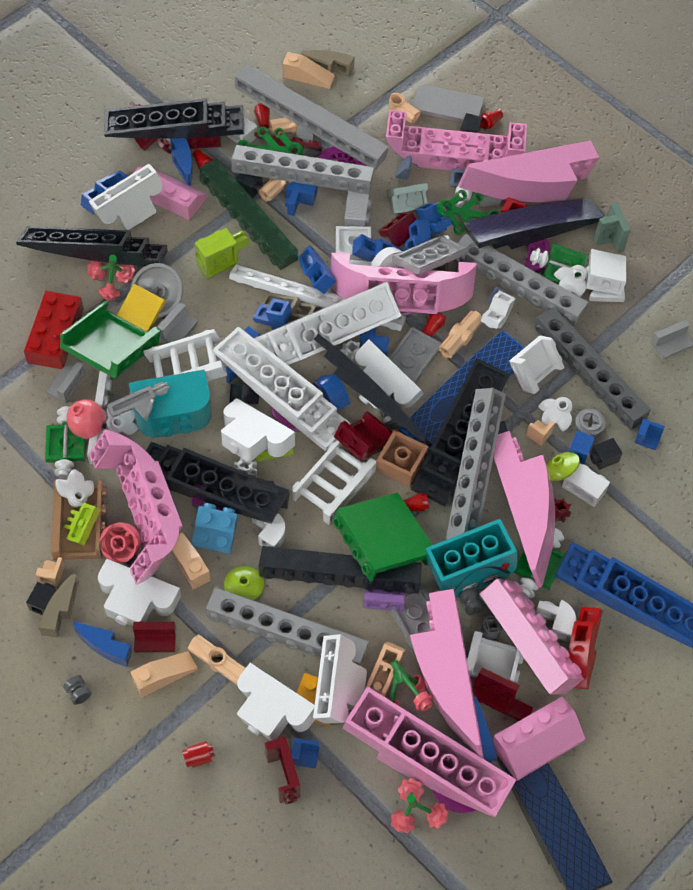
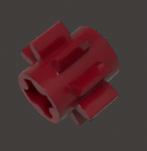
(564, 507)

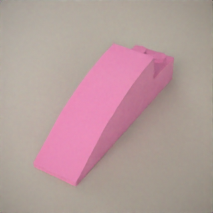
(534, 175)
(530, 500)
(446, 670)
(427, 754)

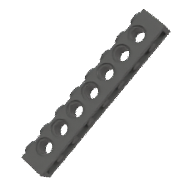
(599, 370)

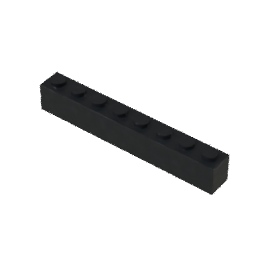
(334, 570)

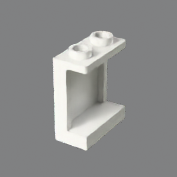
(606, 272)
(536, 363)
(493, 656)

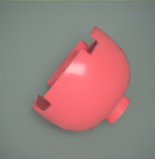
(85, 418)
(120, 542)

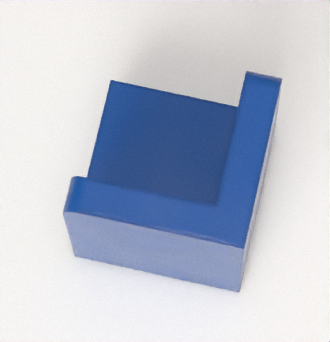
(649, 434)
(581, 445)
(305, 752)

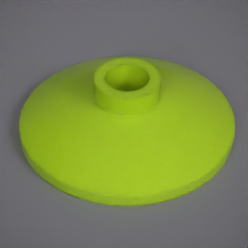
(563, 465)
(250, 590)

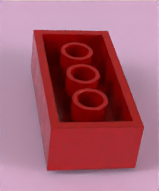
(54, 316)

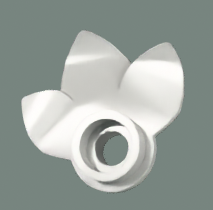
(569, 281)
(554, 413)
(124, 422)
(74, 486)

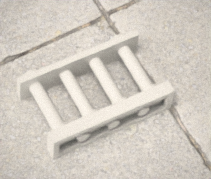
(213, 370)
(342, 497)

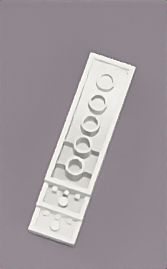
(334, 323)
(281, 387)

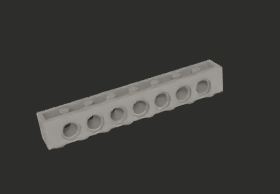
(302, 169)
(507, 272)
(476, 461)
(299, 626)

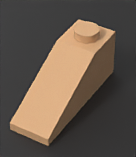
(305, 70)
(190, 562)
(162, 672)
(382, 673)

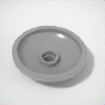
(161, 277)

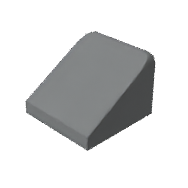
(304, 134)

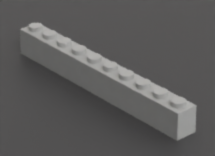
(311, 117)

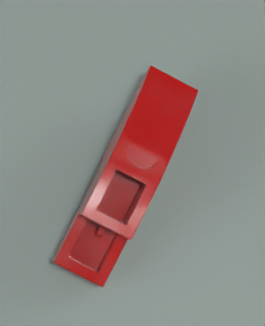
(583, 642)

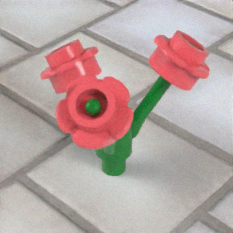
(415, 683)

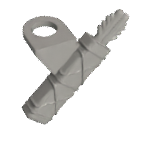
(141, 401)

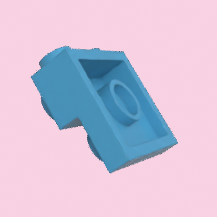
(215, 528)

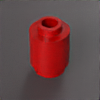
(198, 754)

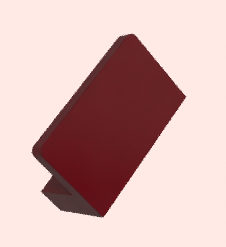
(398, 228)
(154, 636)

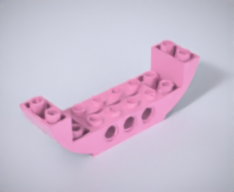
(451, 148)
(412, 292)
(146, 497)

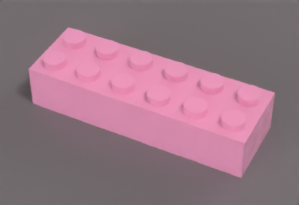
(532, 636)

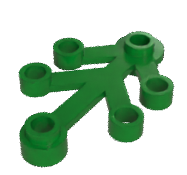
(273, 146)
(464, 212)

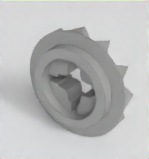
(598, 421)

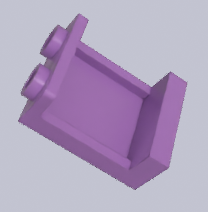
(383, 600)

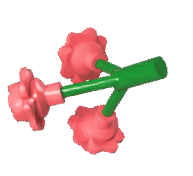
(97, 271)
(411, 791)

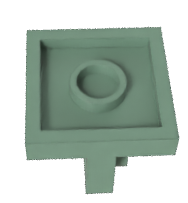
(408, 197)
(613, 229)

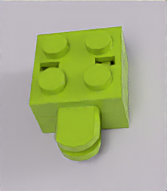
(219, 251)

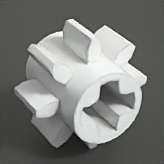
(350, 349)
(249, 465)

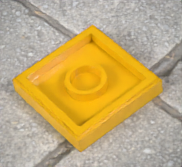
(141, 308)

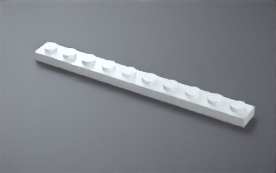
(285, 287)

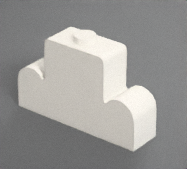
(129, 199)
(387, 376)
(251, 432)
(134, 602)
(339, 680)
(271, 705)

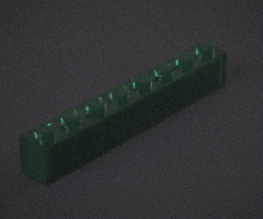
(248, 214)

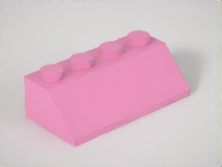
(178, 196)
(538, 738)

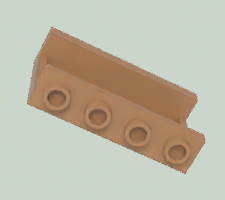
(67, 549)

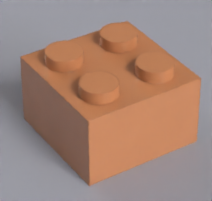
(401, 458)

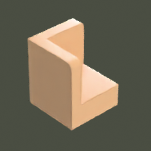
(539, 432)
(51, 572)

